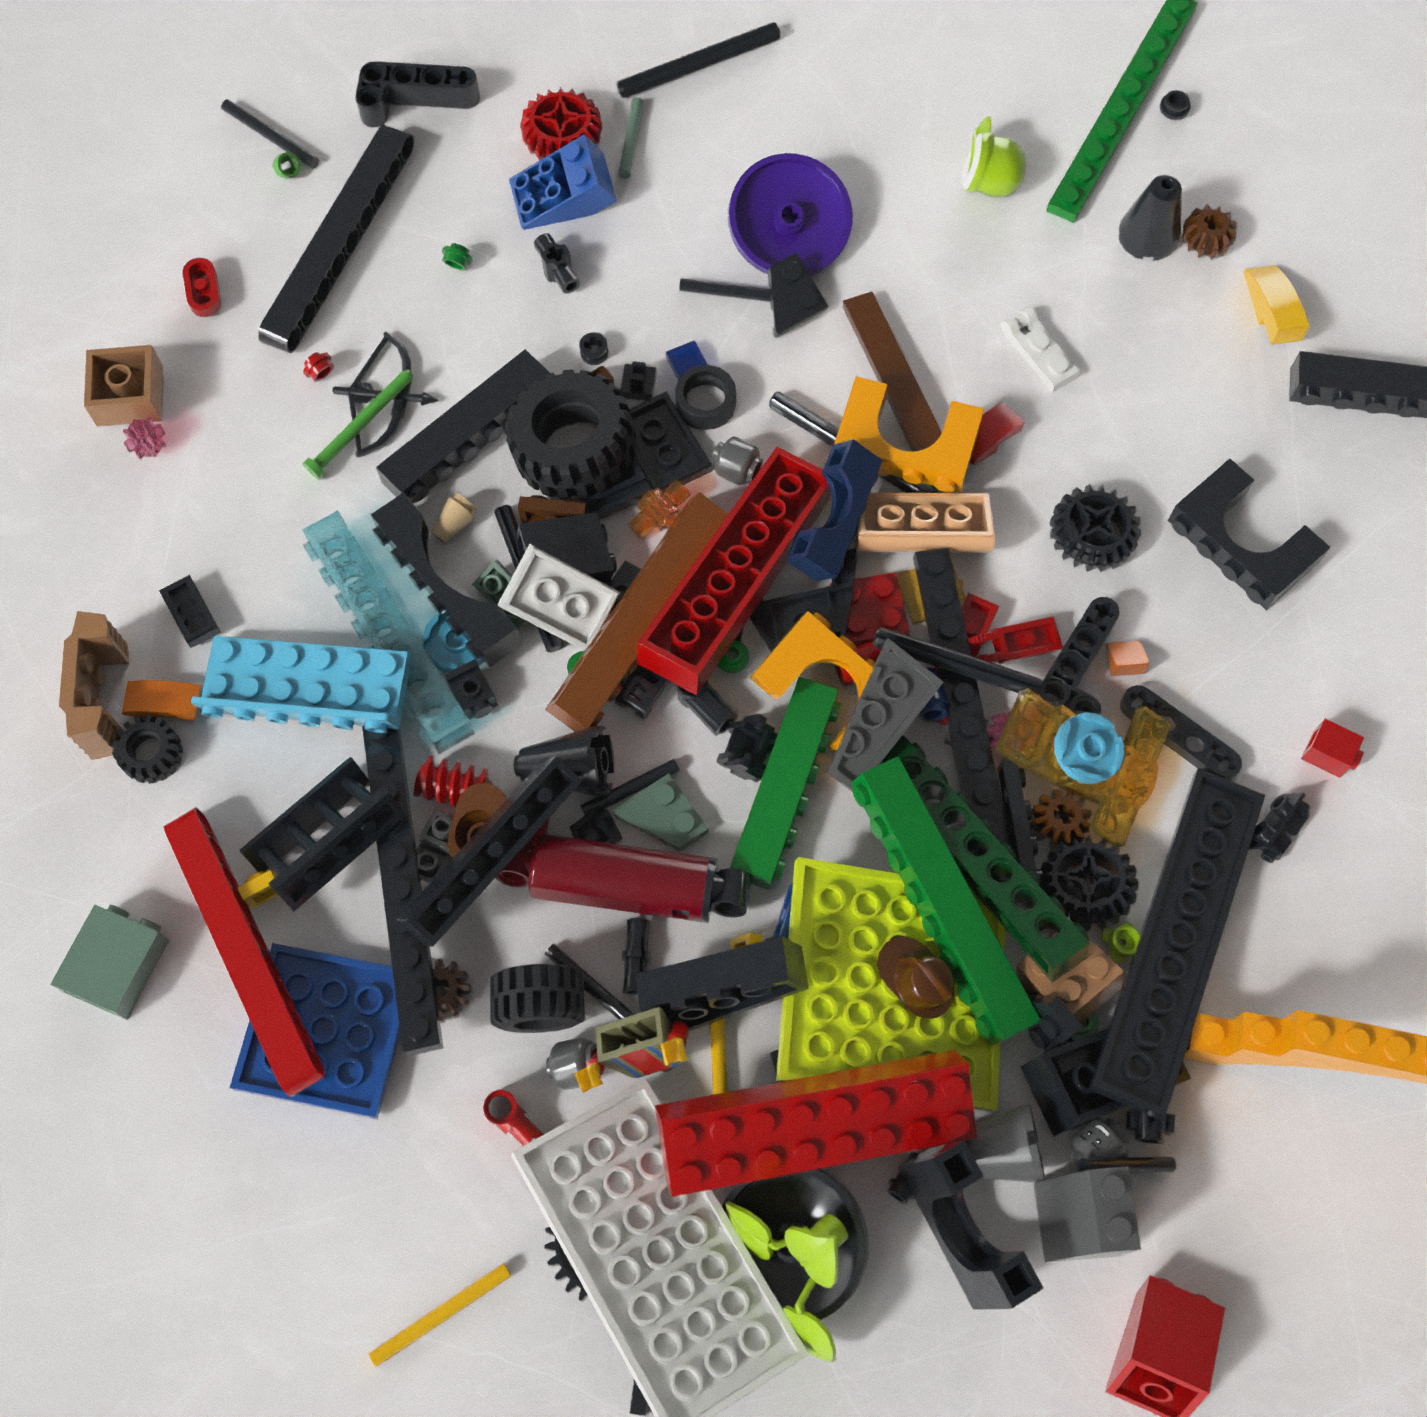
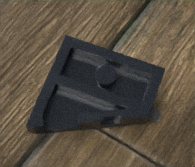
(793, 295)
(1055, 1022)

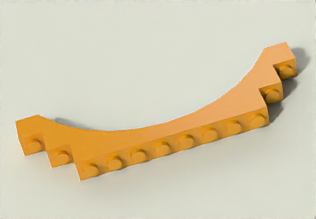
(1309, 1042)

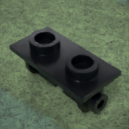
(1286, 813)

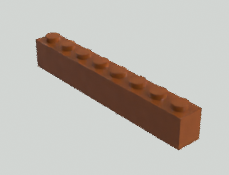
(614, 647)

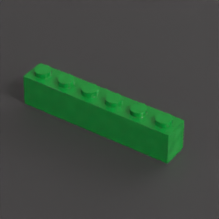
(785, 781)

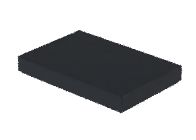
(666, 444)

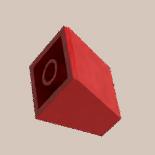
(1167, 1350)

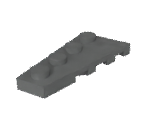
(886, 708)

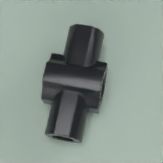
(556, 263)

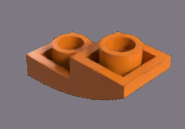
(160, 698)

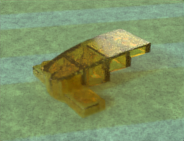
(1030, 744)

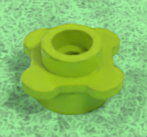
(1112, 937)

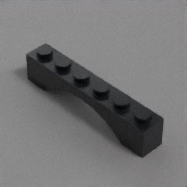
(482, 624)

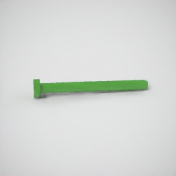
(316, 465)

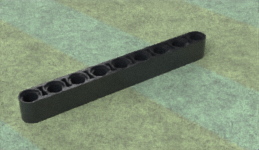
(336, 239)

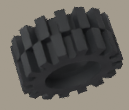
(137, 733)

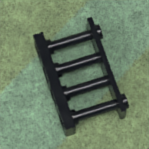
(336, 848)

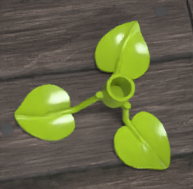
(815, 1251)

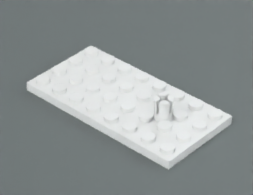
(655, 1265)

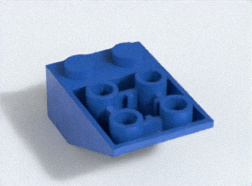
(563, 186)

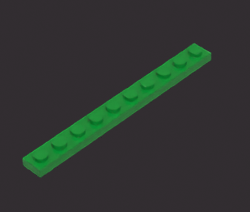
(1120, 109)

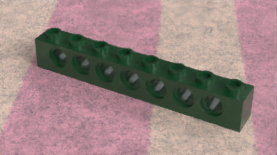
(1051, 954)

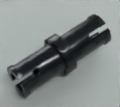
(636, 953)

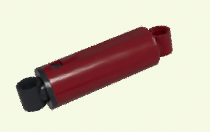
(627, 879)

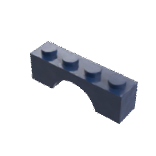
(850, 476)

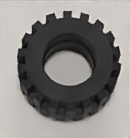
(537, 998)

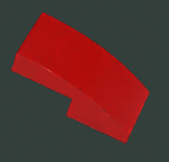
(996, 426)

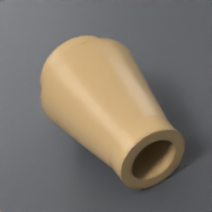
(454, 517)

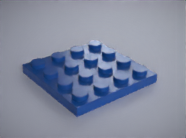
(351, 1023)

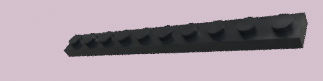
(965, 716)
(401, 886)

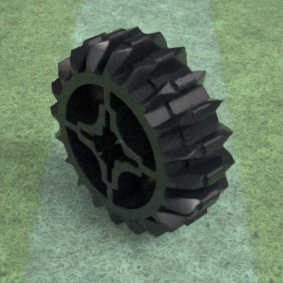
(1100, 544)
(1117, 880)

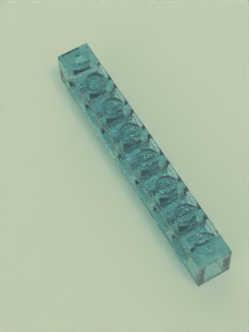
(334, 535)

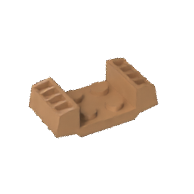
(89, 647)

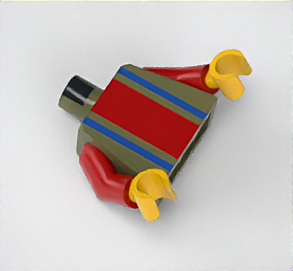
(636, 1047)

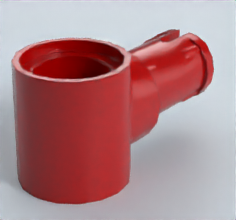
(516, 1122)

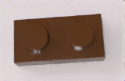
(540, 508)

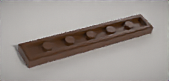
(892, 369)

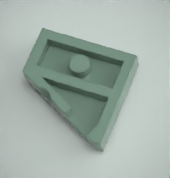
(664, 814)

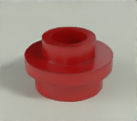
(318, 366)

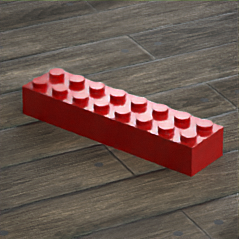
(733, 572)
(815, 1122)

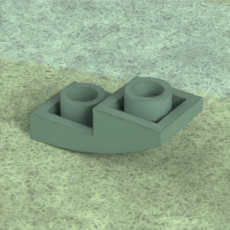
(492, 586)

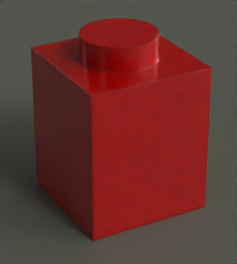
(1333, 748)

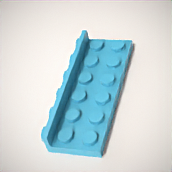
(305, 683)

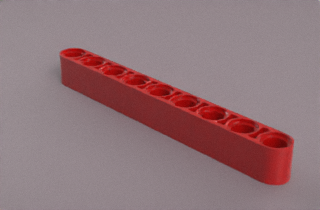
(244, 953)

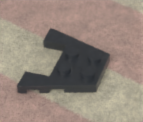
(778, 615)

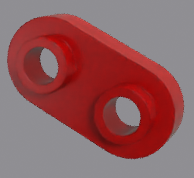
(201, 290)

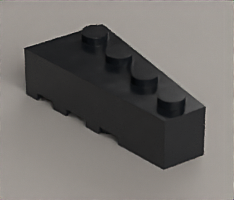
(724, 982)

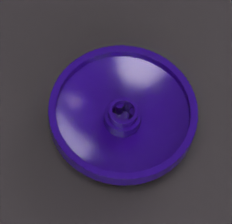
(788, 208)

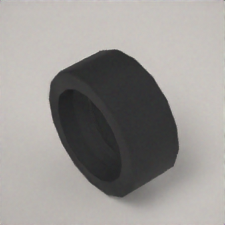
(711, 376)

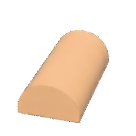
(926, 523)

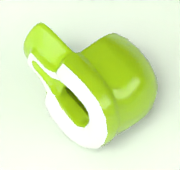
(994, 163)

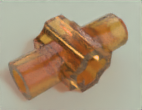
(659, 509)

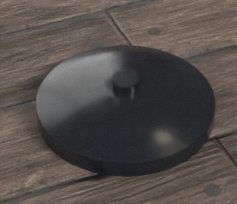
(800, 1202)

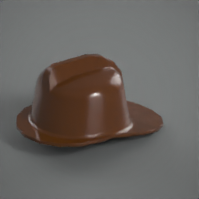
(472, 812)
(916, 977)

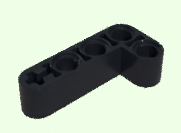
(413, 86)
(1080, 658)

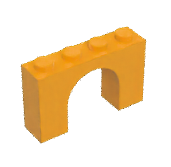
(939, 465)
(806, 645)

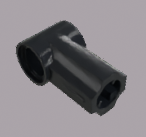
(709, 708)

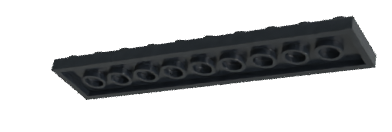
(1177, 945)

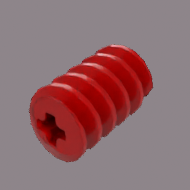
(445, 783)

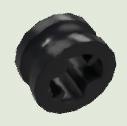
(585, 345)

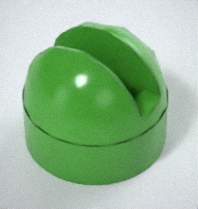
(288, 172)

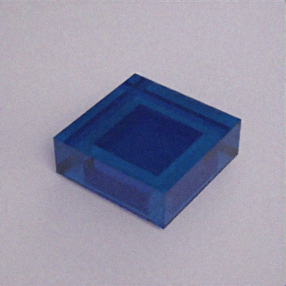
(685, 358)

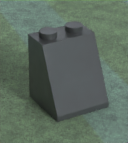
(1087, 1215)

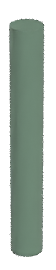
(631, 137)

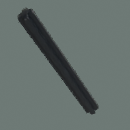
(698, 60)
(828, 432)

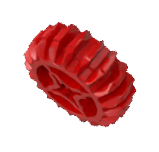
(544, 117)

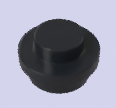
(1175, 105)

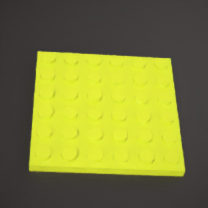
(848, 1012)

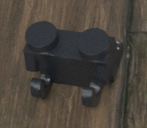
(747, 747)

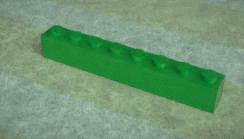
(944, 901)

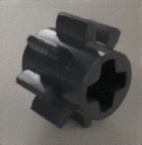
(1149, 1128)

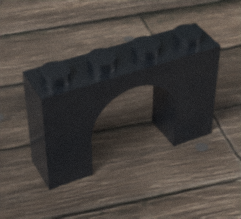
(1260, 574)
(985, 1273)

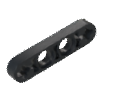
(1185, 728)

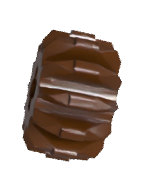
(1209, 231)
(1067, 810)
(455, 987)

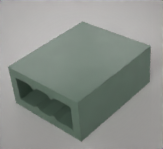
(111, 960)

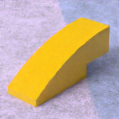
(1276, 304)

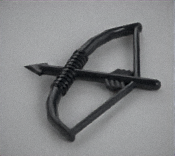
(365, 393)

